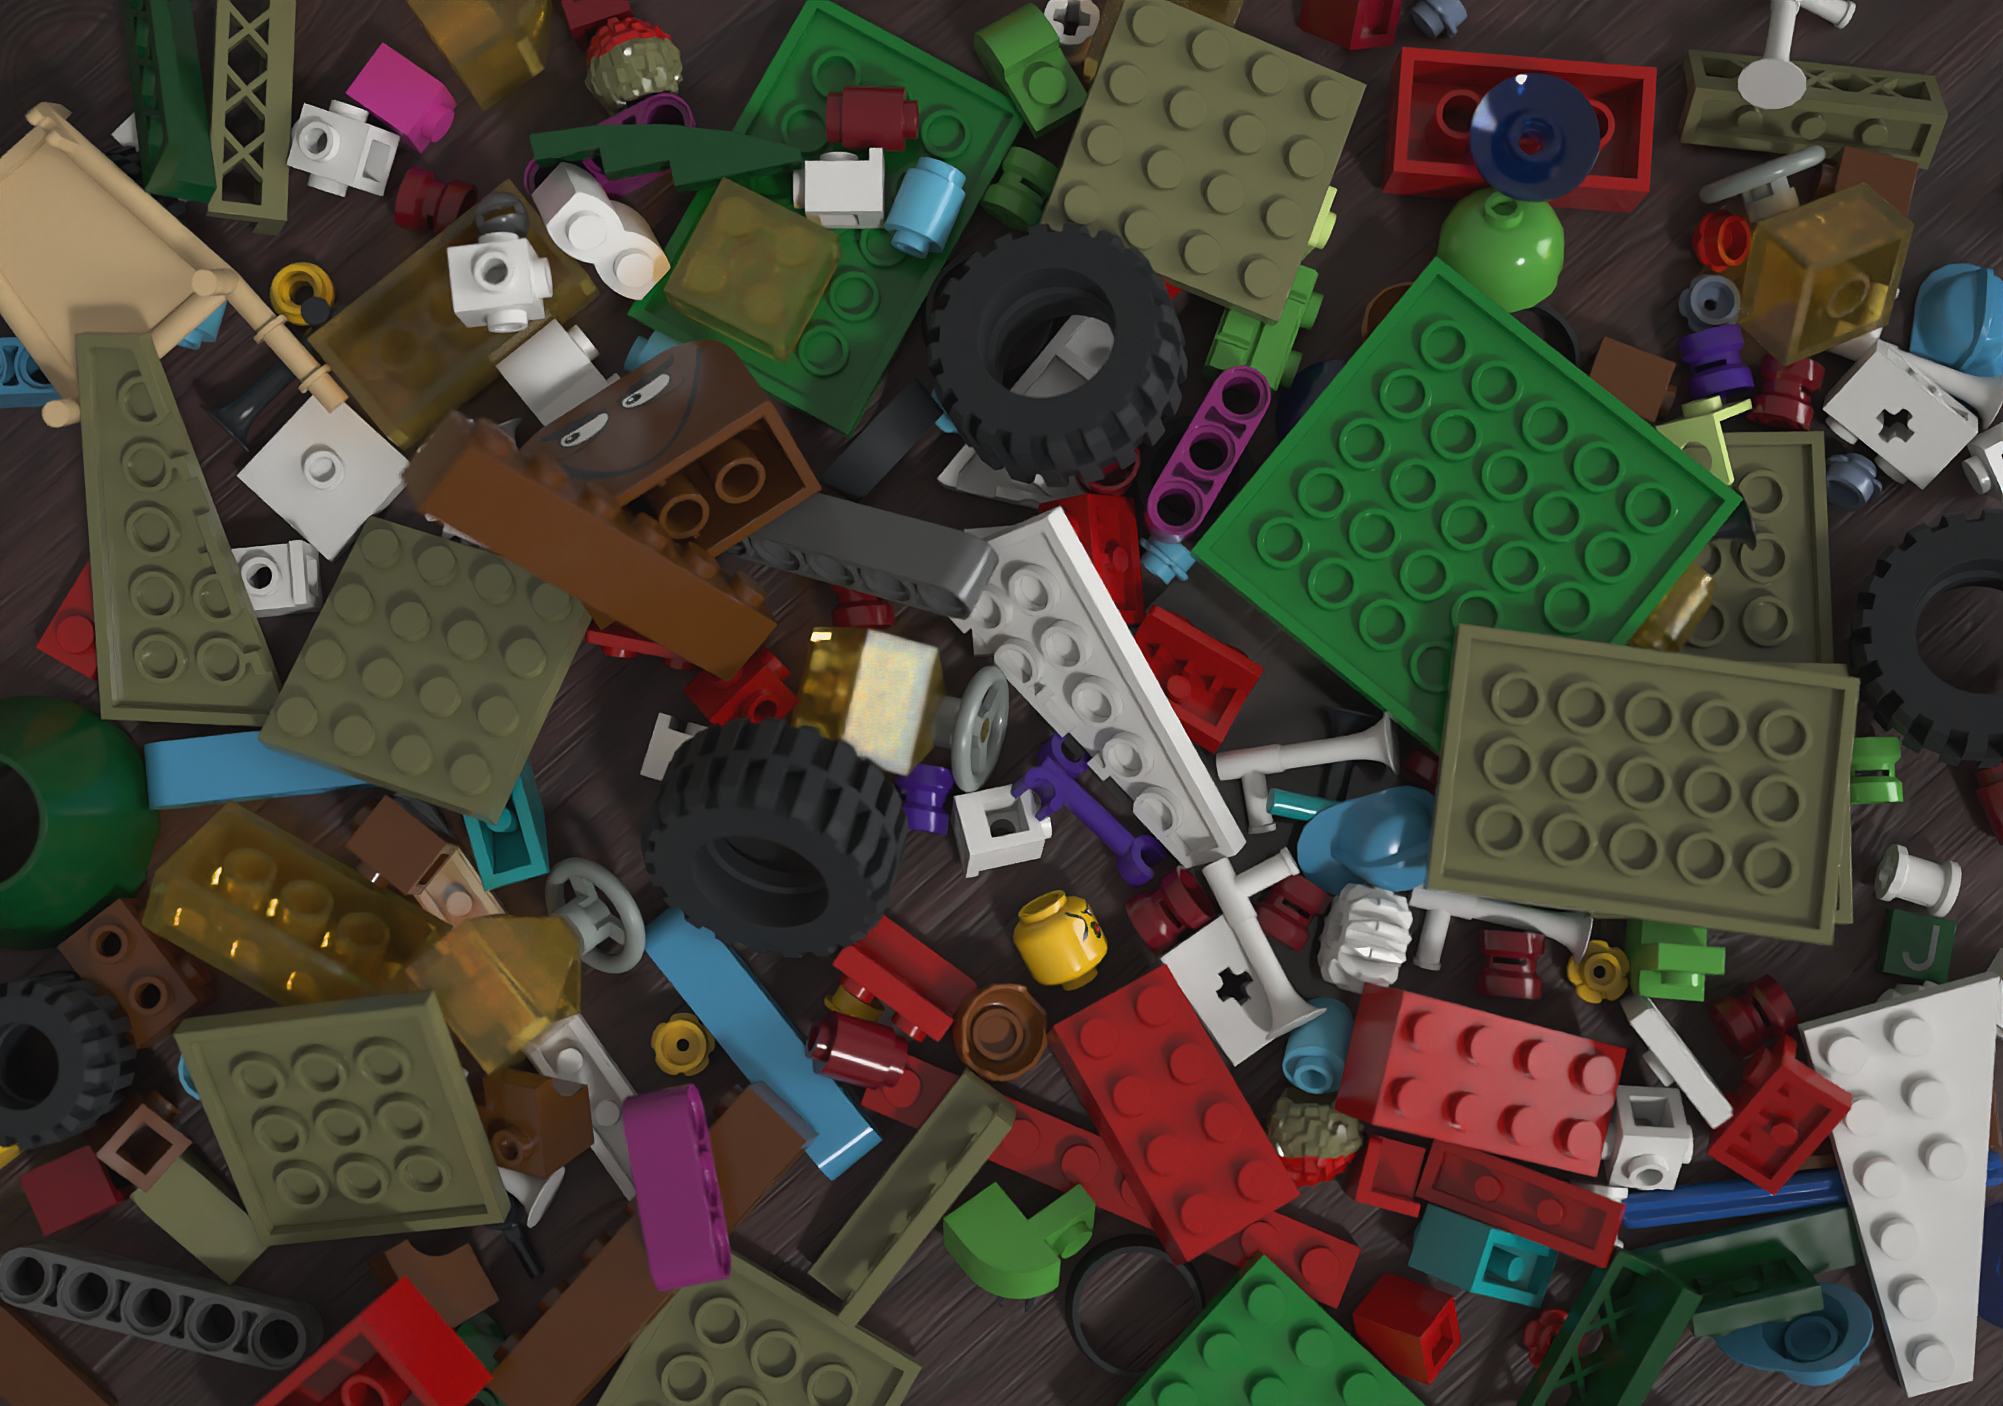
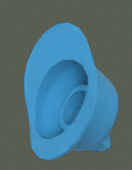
(1960, 321)
(1369, 841)
(1811, 1348)

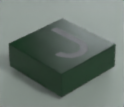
(1916, 946)

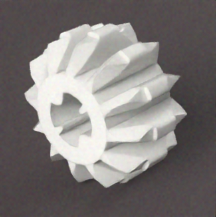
(1364, 937)

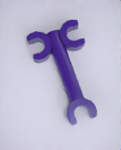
(1056, 786)

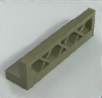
(271, 107)
(1866, 118)
(913, 1194)

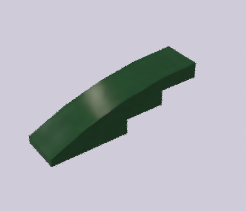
(693, 154)

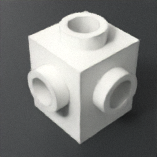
(342, 149)
(499, 282)
(1646, 1138)

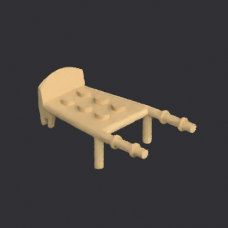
(106, 257)

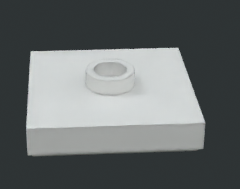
(326, 475)
(1674, 1060)

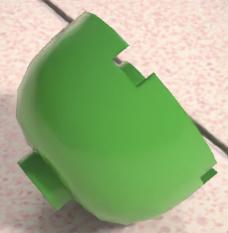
(1504, 247)

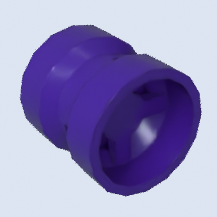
(1715, 362)
(924, 796)

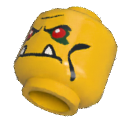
(1060, 940)

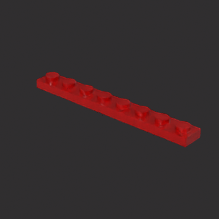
(1071, 1155)

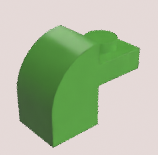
(1029, 67)
(1670, 960)
(1012, 1253)

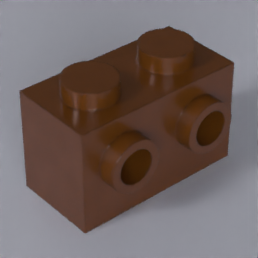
(140, 970)

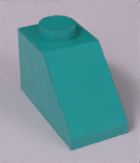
(518, 843)
(1481, 1257)

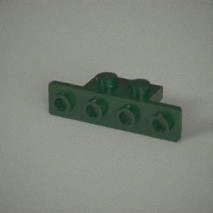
(1756, 1268)

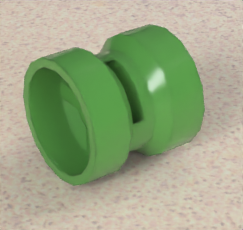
(1021, 190)
(1875, 755)

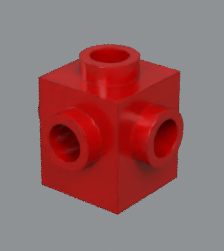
(753, 692)

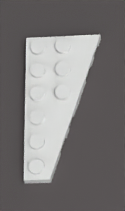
(1086, 676)
(1917, 1161)

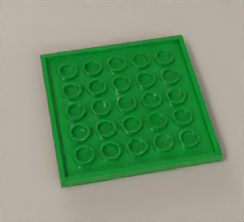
(1455, 486)

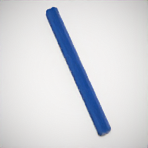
(1744, 1198)

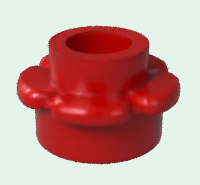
(1721, 240)
(1541, 1329)

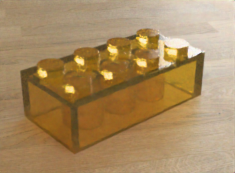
(410, 352)
(286, 914)

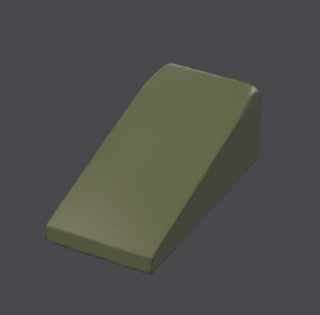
(203, 1216)

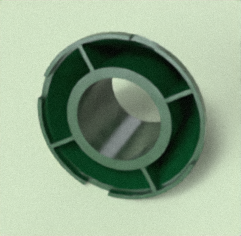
(92, 819)

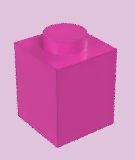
(403, 98)

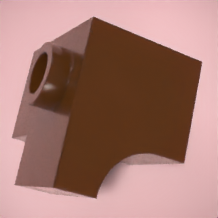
(534, 1120)
(449, 1282)

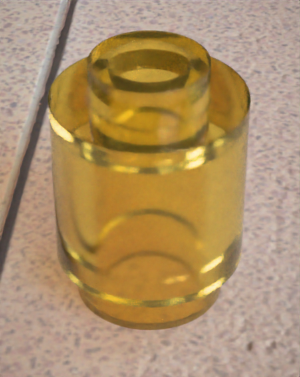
(1677, 613)

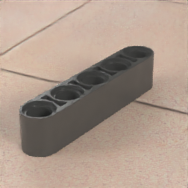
(876, 554)
(129, 1307)

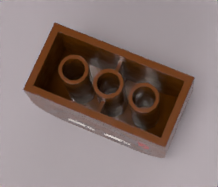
(685, 445)

